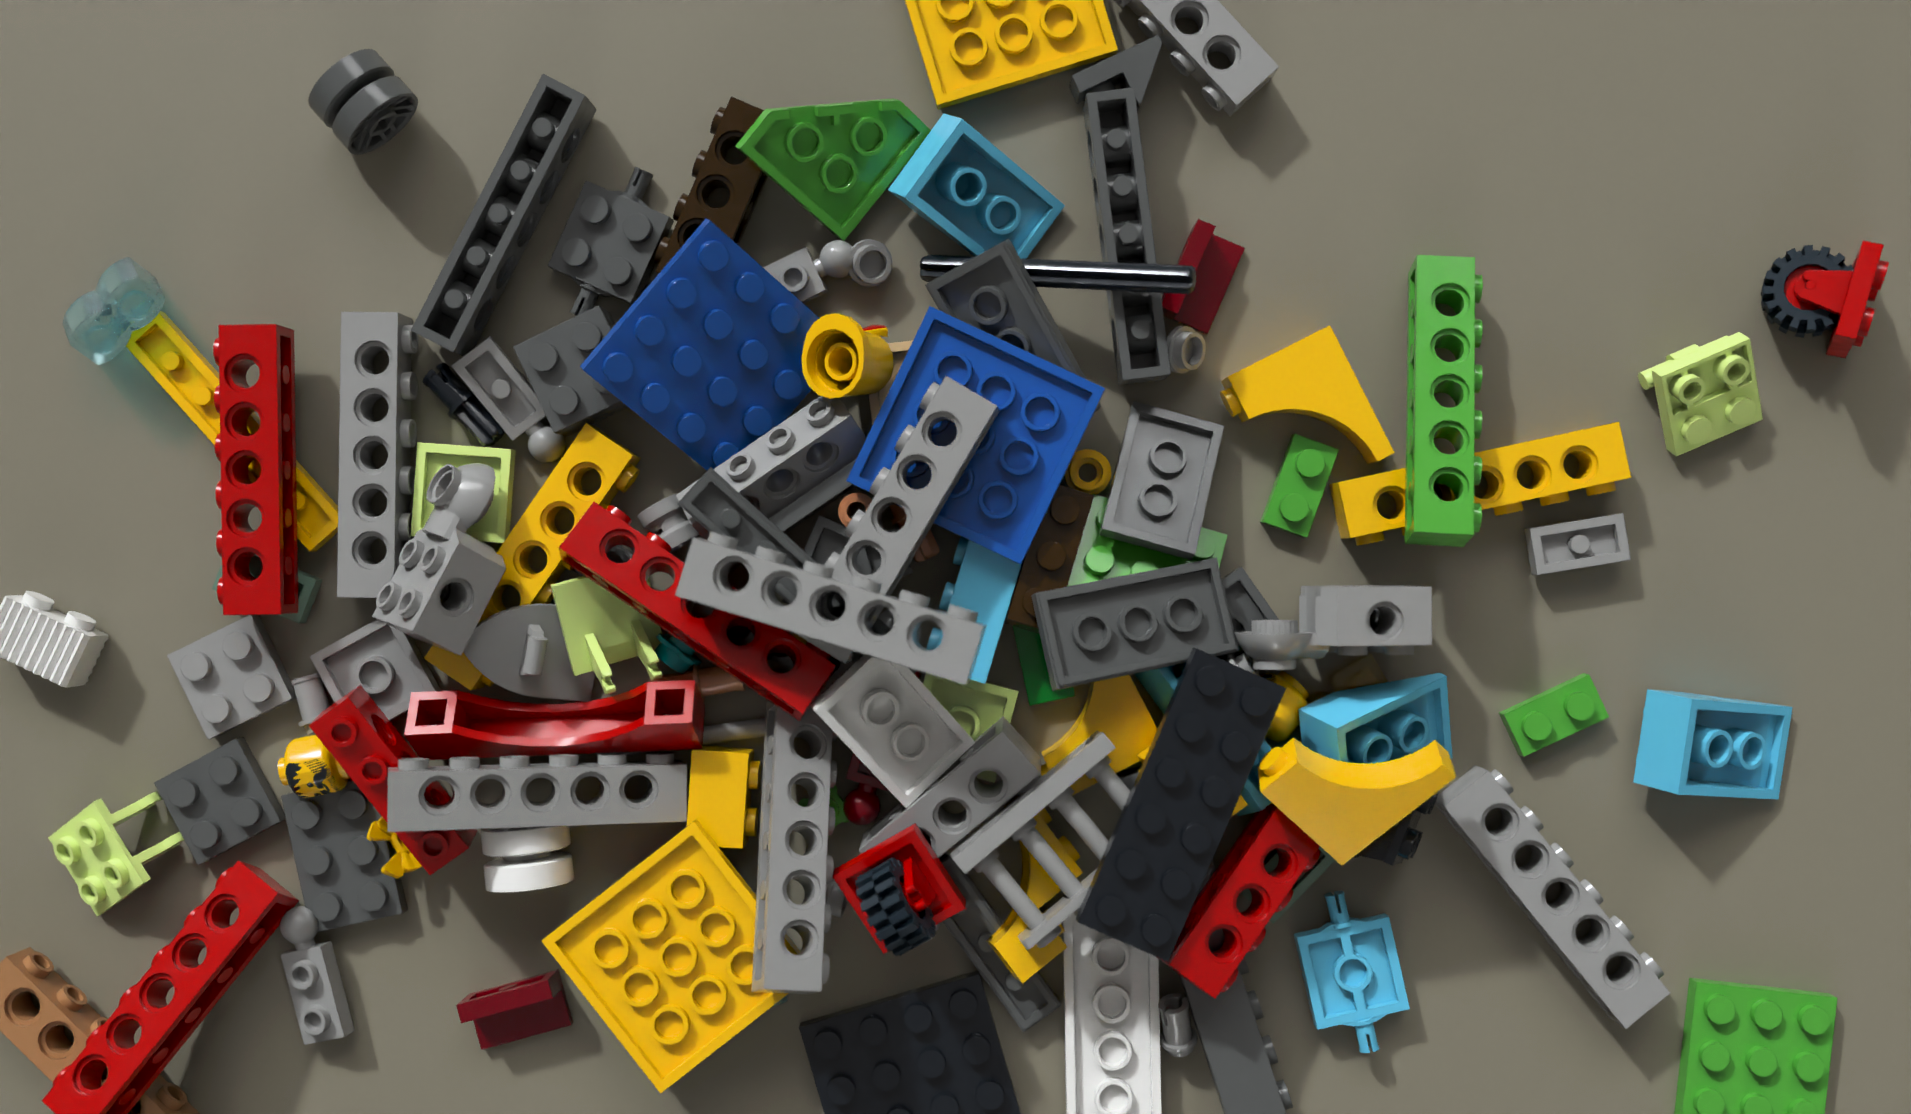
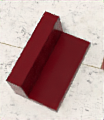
(1215, 266)
(517, 1009)

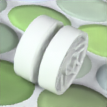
(526, 858)

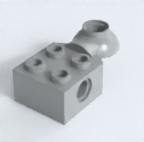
(444, 571)
(1343, 622)

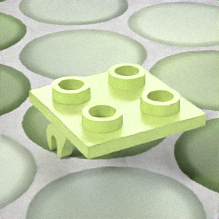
(603, 630)
(100, 858)

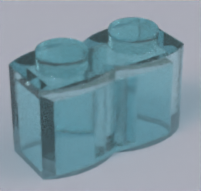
(104, 318)

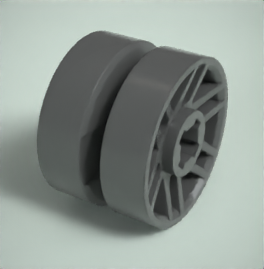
(362, 101)

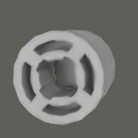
(668, 522)

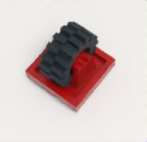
(1819, 292)
(900, 891)

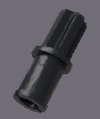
(463, 405)

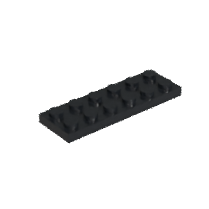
(1180, 804)

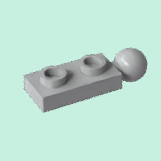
(804, 275)
(509, 398)
(314, 980)

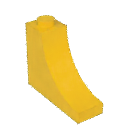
(1311, 381)
(1117, 711)
(1346, 802)

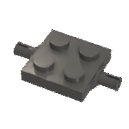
(610, 242)

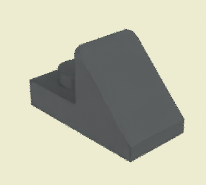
(1127, 69)

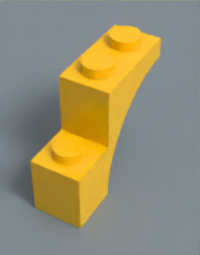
(1040, 889)

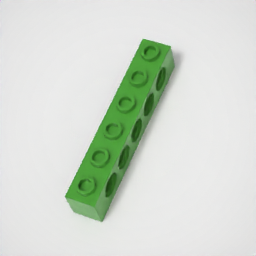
(1427, 517)

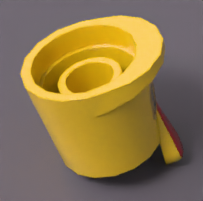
(845, 358)

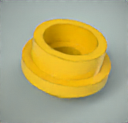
(1102, 468)

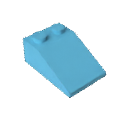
(974, 191)
(1379, 720)
(1712, 745)

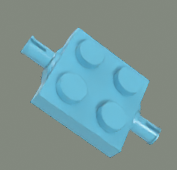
(1351, 971)

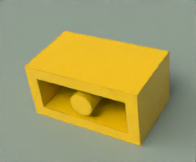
(722, 793)

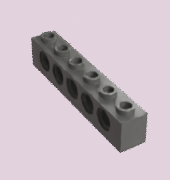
(505, 216)
(1125, 232)

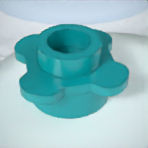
(675, 653)

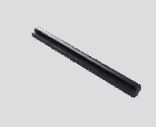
(1085, 274)

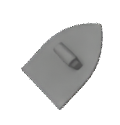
(527, 654)

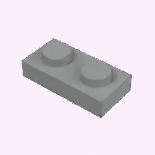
(1577, 544)

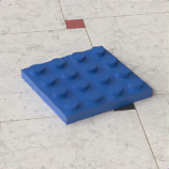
(708, 350)
(1023, 452)

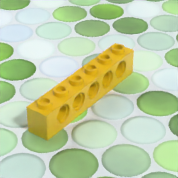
(1597, 449)
(537, 528)

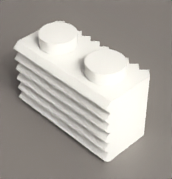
(49, 641)

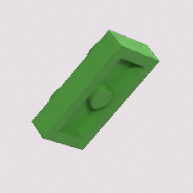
(1299, 485)
(1553, 714)

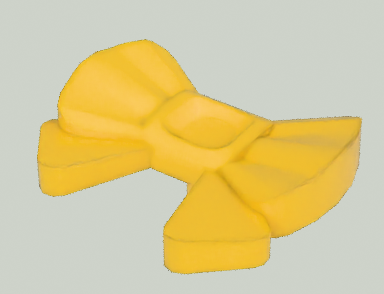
(403, 860)

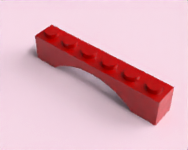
(642, 719)

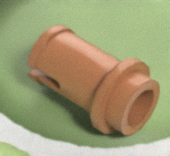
(848, 502)

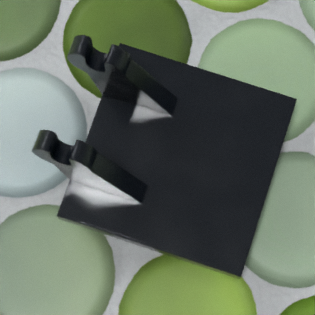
(1402, 840)

